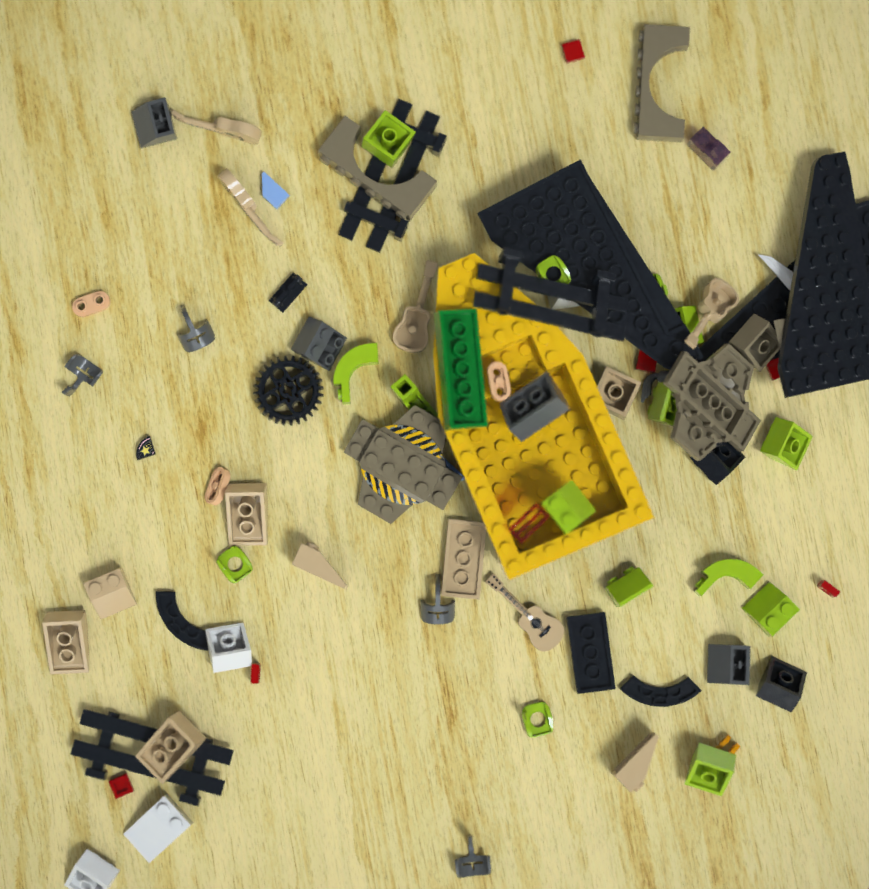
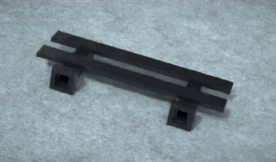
(386, 220)
(510, 279)
(104, 755)

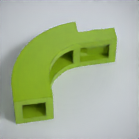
(357, 357)
(410, 395)
(738, 569)

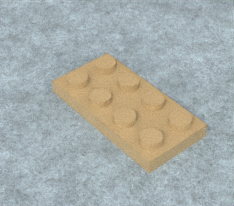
(463, 559)

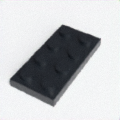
(590, 653)

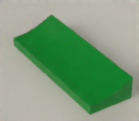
(460, 369)

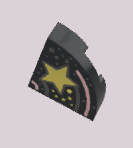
(145, 449)

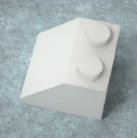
(228, 647)
(91, 873)

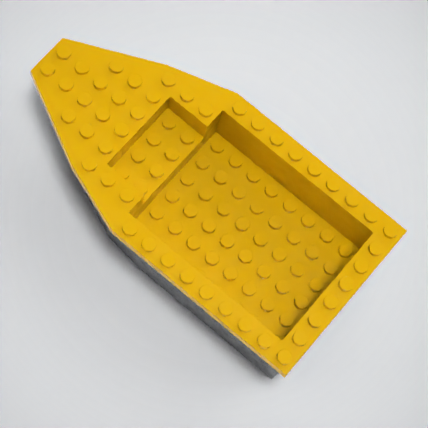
(577, 446)

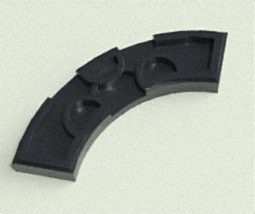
(176, 622)
(660, 696)

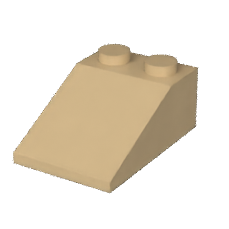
(247, 514)
(314, 562)
(67, 641)
(170, 746)
(635, 766)

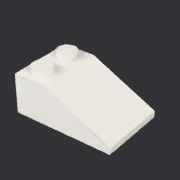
(158, 828)

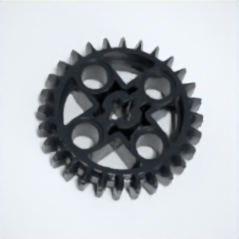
(280, 365)

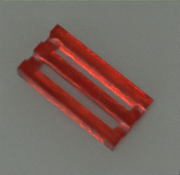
(516, 534)

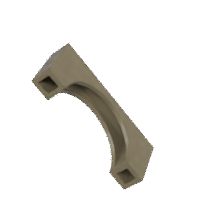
(652, 121)
(403, 197)

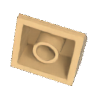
(617, 392)
(110, 593)

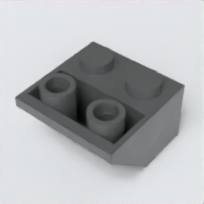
(154, 123)
(319, 343)
(728, 664)

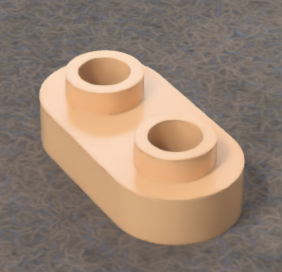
(91, 304)
(498, 382)
(217, 486)

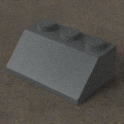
(534, 406)

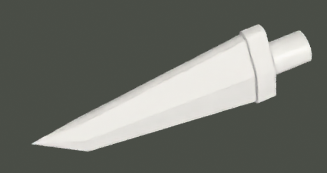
(780, 270)

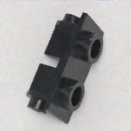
(288, 292)

